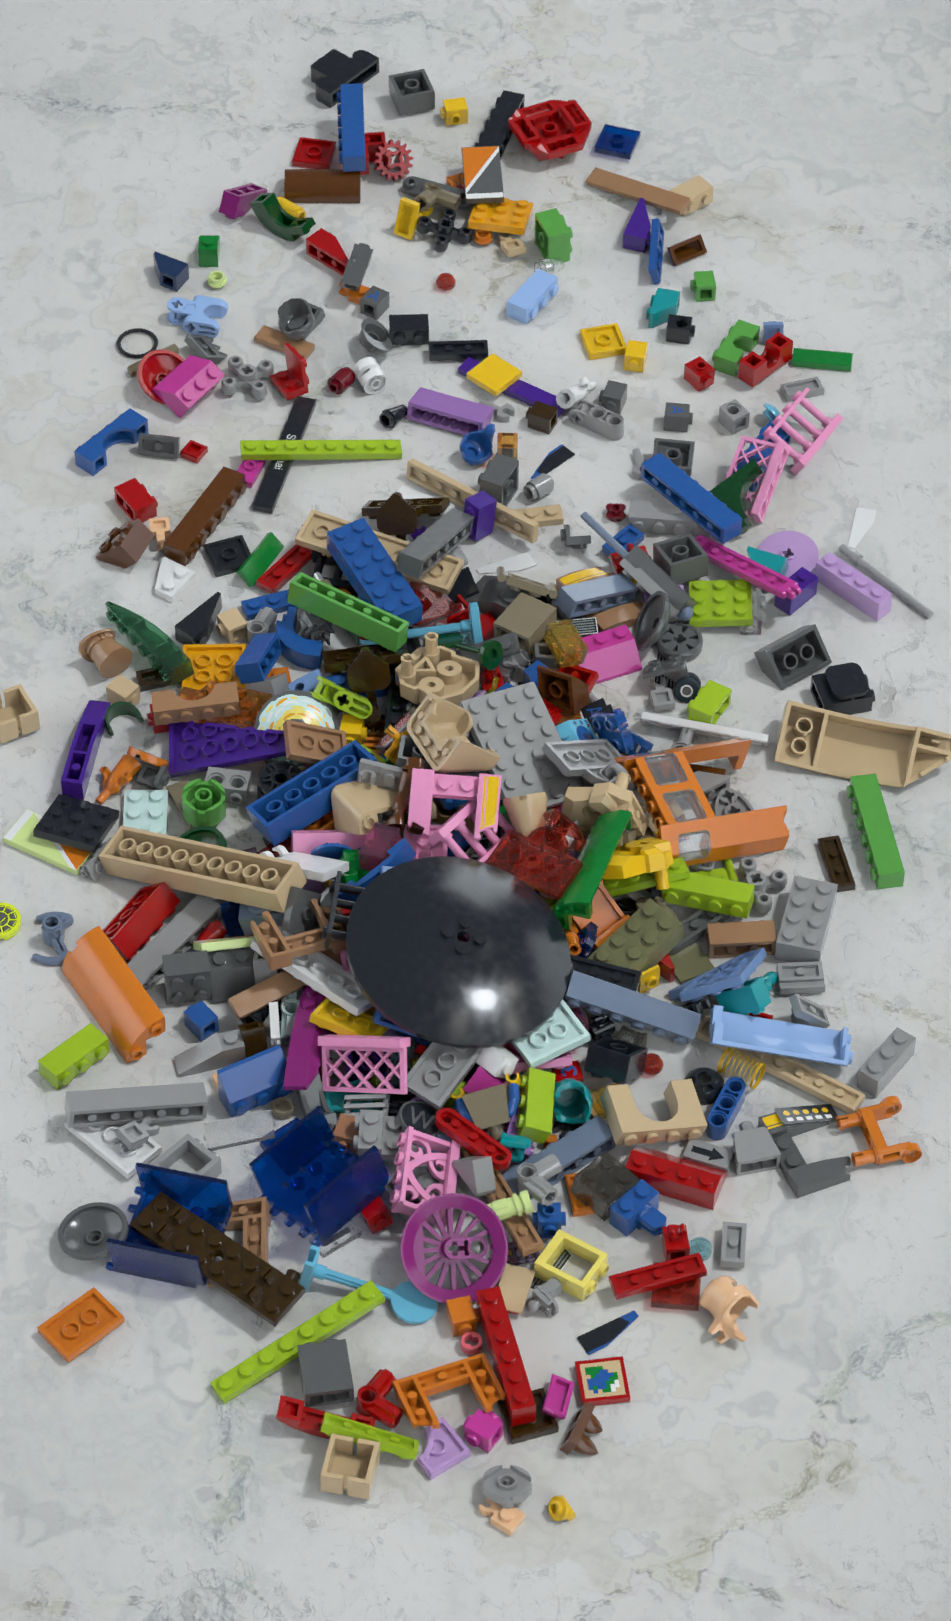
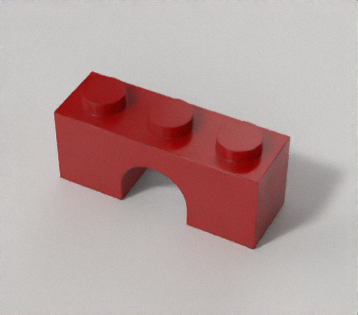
(756, 367)

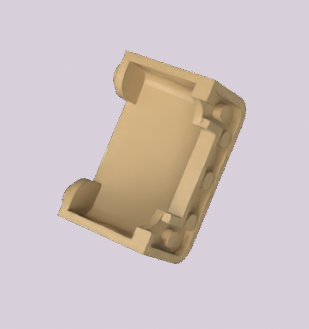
(440, 735)
(358, 803)

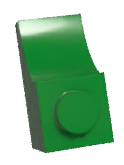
(209, 250)

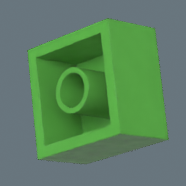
(552, 235)

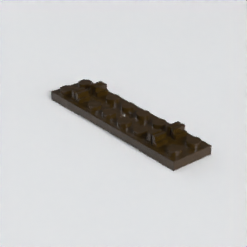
(238, 1273)

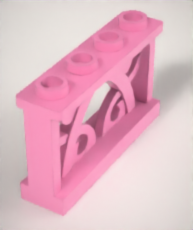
(404, 1171)

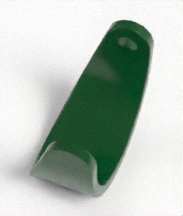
(118, 709)

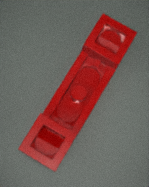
(309, 1420)

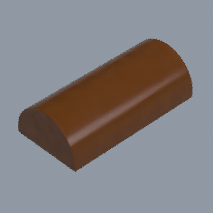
(322, 186)

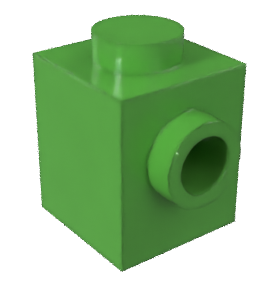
(703, 286)

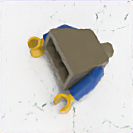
(490, 1105)

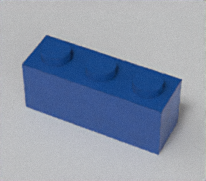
(258, 658)

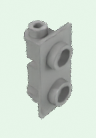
(94, 867)

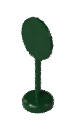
(489, 654)

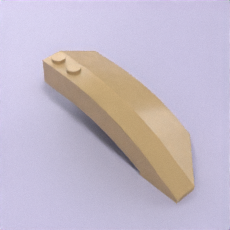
(858, 746)

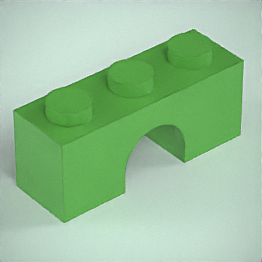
(740, 338)

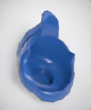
(477, 445)

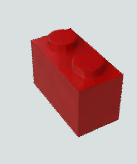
(135, 500)

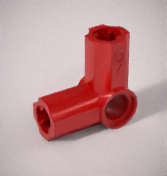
(379, 1407)

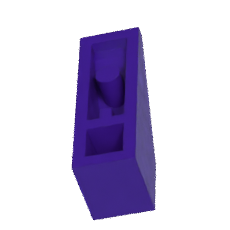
(638, 230)

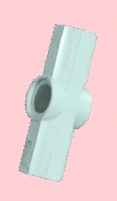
(289, 1009)

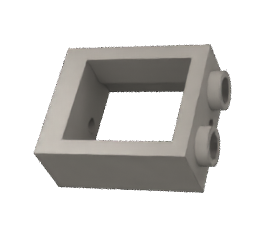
(197, 1148)

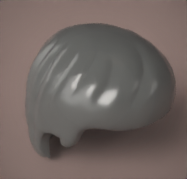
(296, 318)

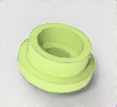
(217, 279)

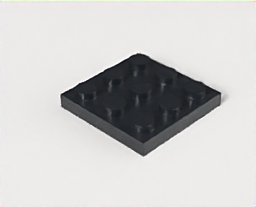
(76, 823)

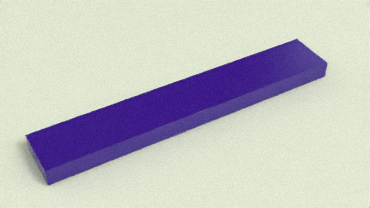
(518, 390)

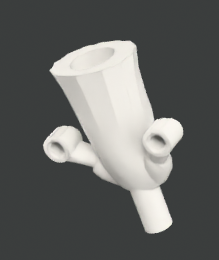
(573, 394)

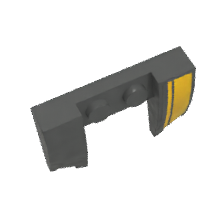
(803, 1177)

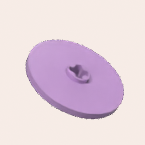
(798, 545)

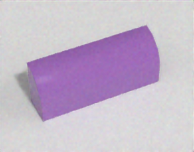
(448, 412)

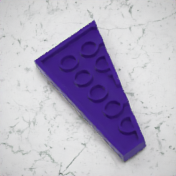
(200, 745)

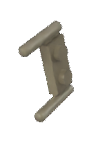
(518, 582)

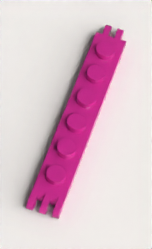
(749, 570)

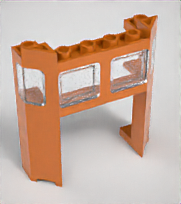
(685, 814)

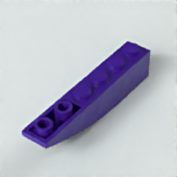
(84, 750)

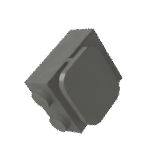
(325, 1373)

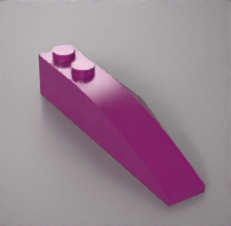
(303, 1052)

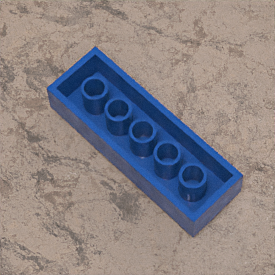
(373, 570)
(306, 795)

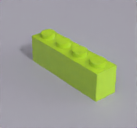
(711, 895)

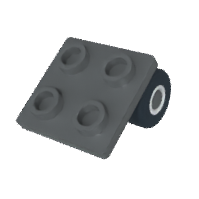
(675, 668)

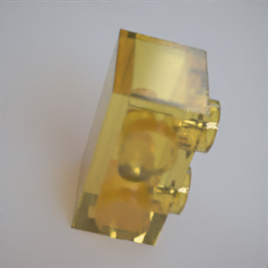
(565, 643)

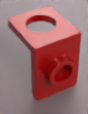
(463, 614)

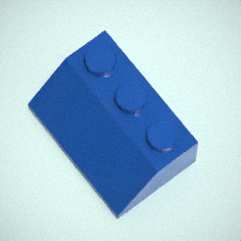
(252, 1081)

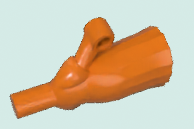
(118, 778)

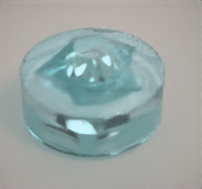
(702, 1246)

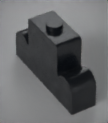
(339, 69)

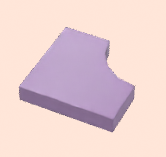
(442, 1451)

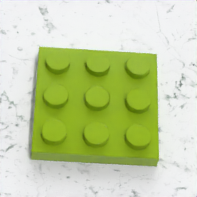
(721, 603)

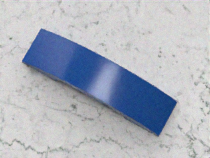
(399, 853)

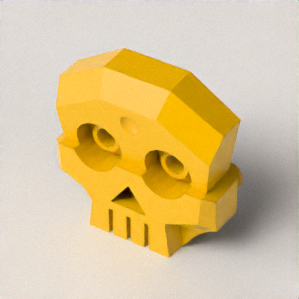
(642, 857)

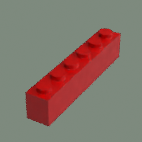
(506, 1356)

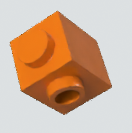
(462, 1315)

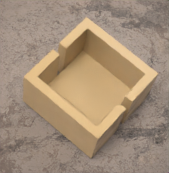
(18, 715)
(347, 1471)

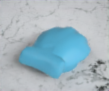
(771, 411)

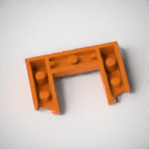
(475, 1371)

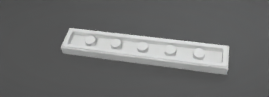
(704, 728)

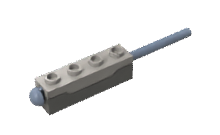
(647, 573)

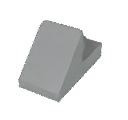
(808, 1012)

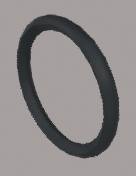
(132, 331)

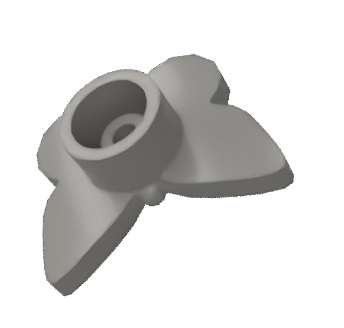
(519, 661)

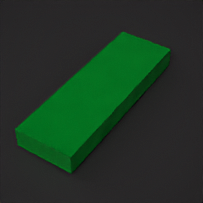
(822, 359)
(260, 559)

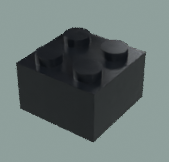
(615, 1059)

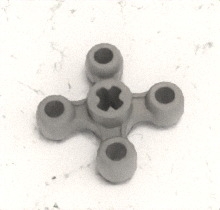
(247, 377)
(776, 880)

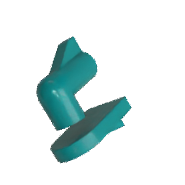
(520, 1143)

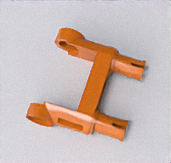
(878, 1152)

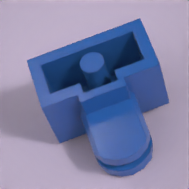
(638, 1210)

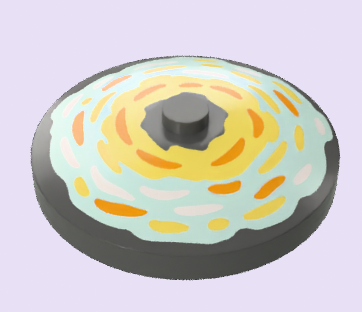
(294, 706)

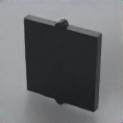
(463, 585)

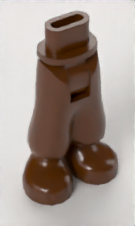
(402, 799)

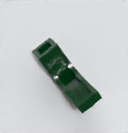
(278, 220)

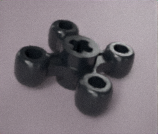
(444, 230)

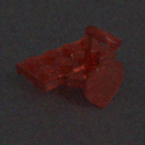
(544, 856)

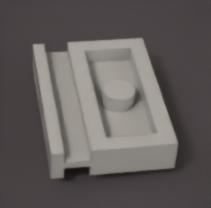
(800, 977)

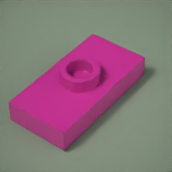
(252, 470)

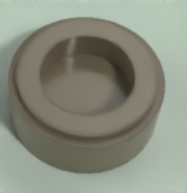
(282, 1108)

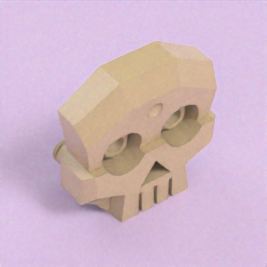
(437, 672)
(591, 802)

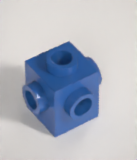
(548, 1219)

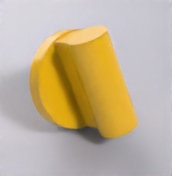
(560, 1509)

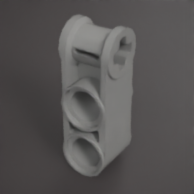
(598, 419)

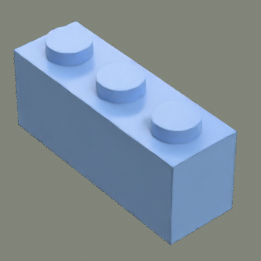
(532, 296)

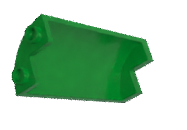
(595, 856)

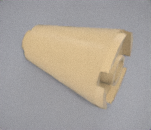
(526, 812)

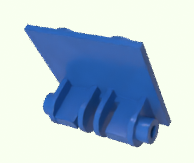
(610, 726)

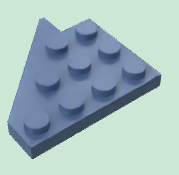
(727, 975)

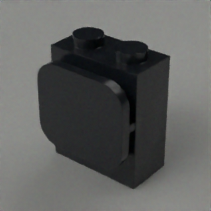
(843, 689)

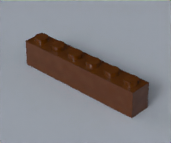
(204, 516)

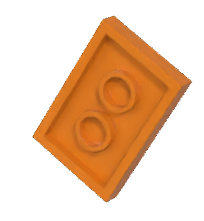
(81, 1324)

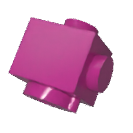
(483, 1430)

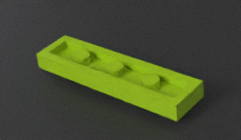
(389, 1442)

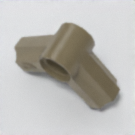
(435, 196)

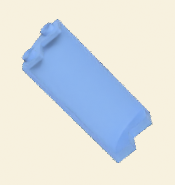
(779, 1038)

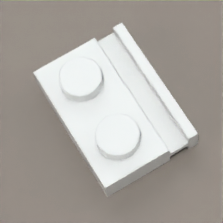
(272, 1025)

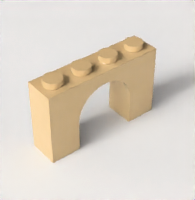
(632, 1127)

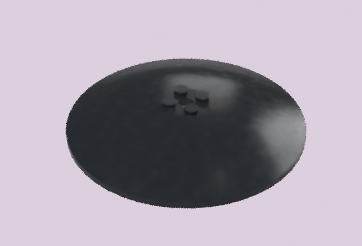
(448, 989)

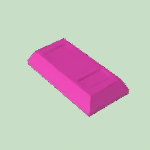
(558, 1397)

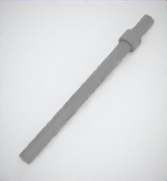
(857, 559)

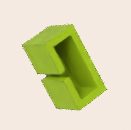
(710, 700)

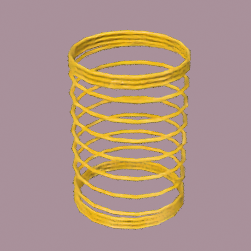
(728, 1061)

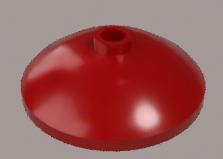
(155, 368)

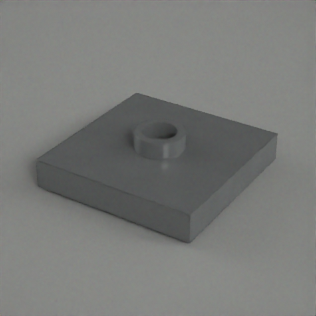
(298, 912)

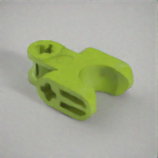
(355, 704)

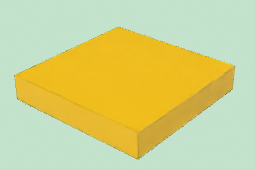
(603, 341)
(494, 374)

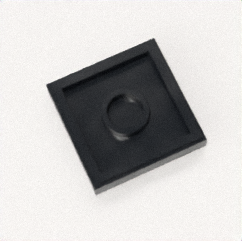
(227, 555)

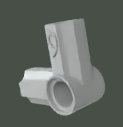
(534, 1176)

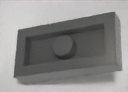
(158, 445)

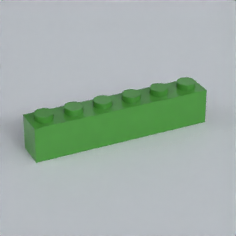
(348, 612)
(875, 831)

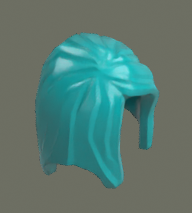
(572, 1101)

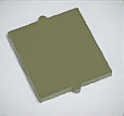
(690, 963)

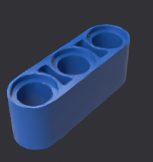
(726, 1108)

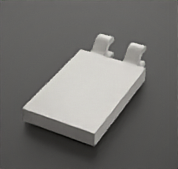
(313, 866)

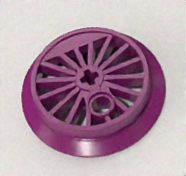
(413, 1249)

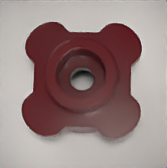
(615, 512)

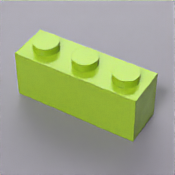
(74, 1056)
(536, 1105)

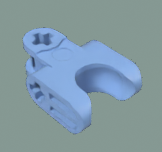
(197, 314)

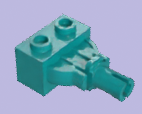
(751, 997)

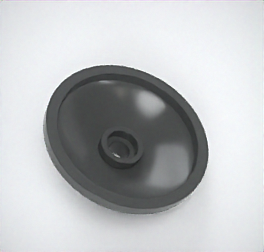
(652, 621)
(86, 1230)

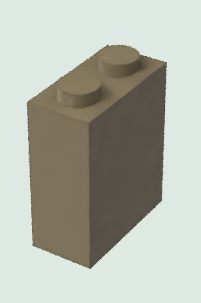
(527, 618)

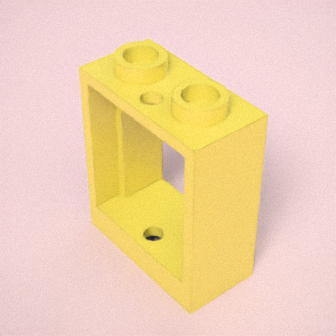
(570, 1284)

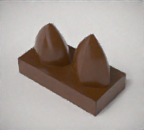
(575, 1438)

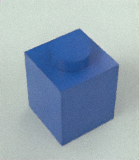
(201, 1020)

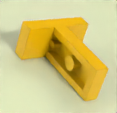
(407, 217)

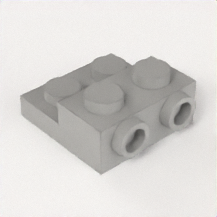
(378, 1131)

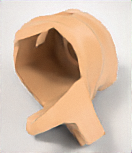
(726, 1304)

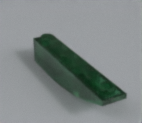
(151, 643)

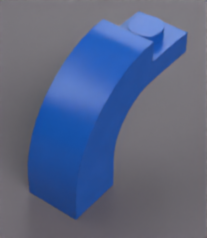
(296, 649)

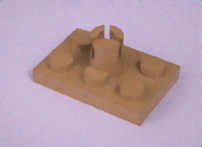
(311, 742)

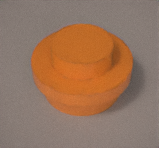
(483, 237)

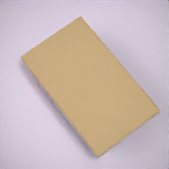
(515, 1287)

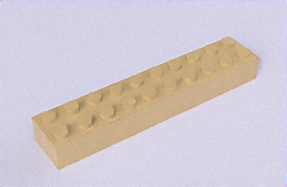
(201, 868)

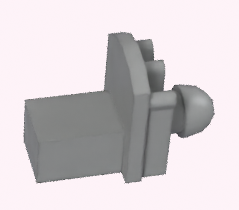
(544, 1296)

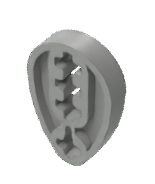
(738, 803)

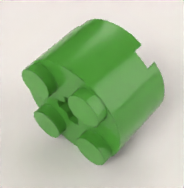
(203, 803)

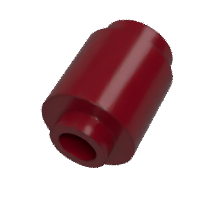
(341, 380)

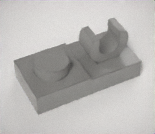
(379, 774)

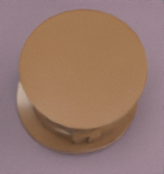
(105, 652)

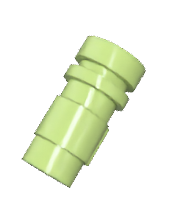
(512, 1206)

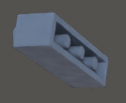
(596, 595)

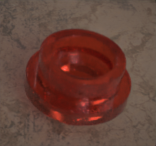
(445, 281)
(656, 1061)

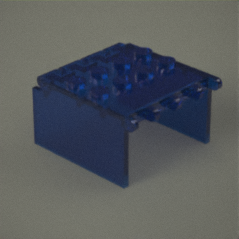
(317, 1178)
(200, 1194)

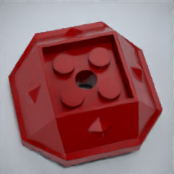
(551, 128)

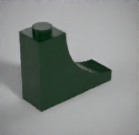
(735, 489)

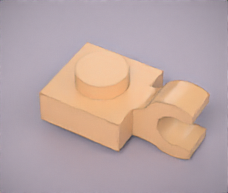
(160, 528)

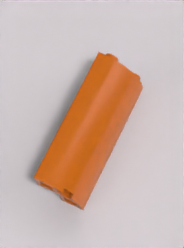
(113, 994)

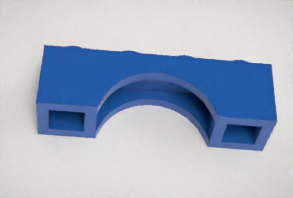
(124, 429)

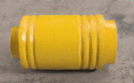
(291, 208)

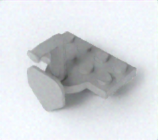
(588, 759)

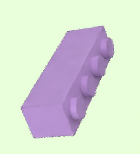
(853, 586)

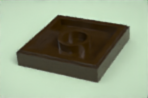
(543, 1426)

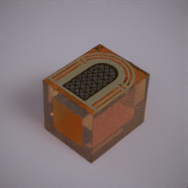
(507, 444)

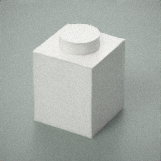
(497, 1061)

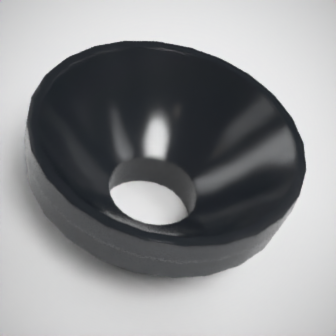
(709, 1091)

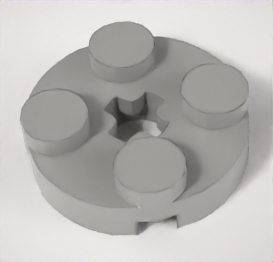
(506, 1485)

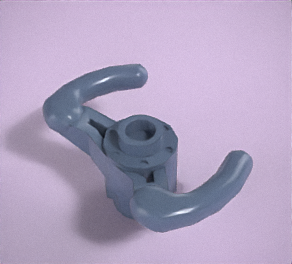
(53, 935)

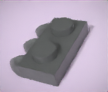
(203, 348)

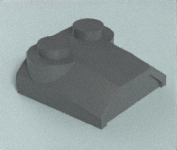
(678, 451)

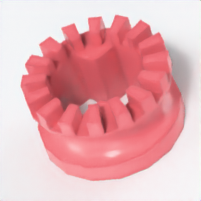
(467, 1348)

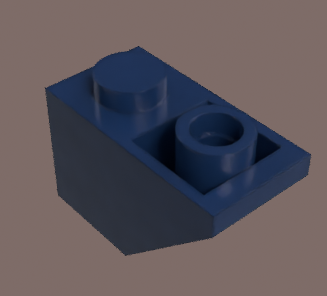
(170, 271)

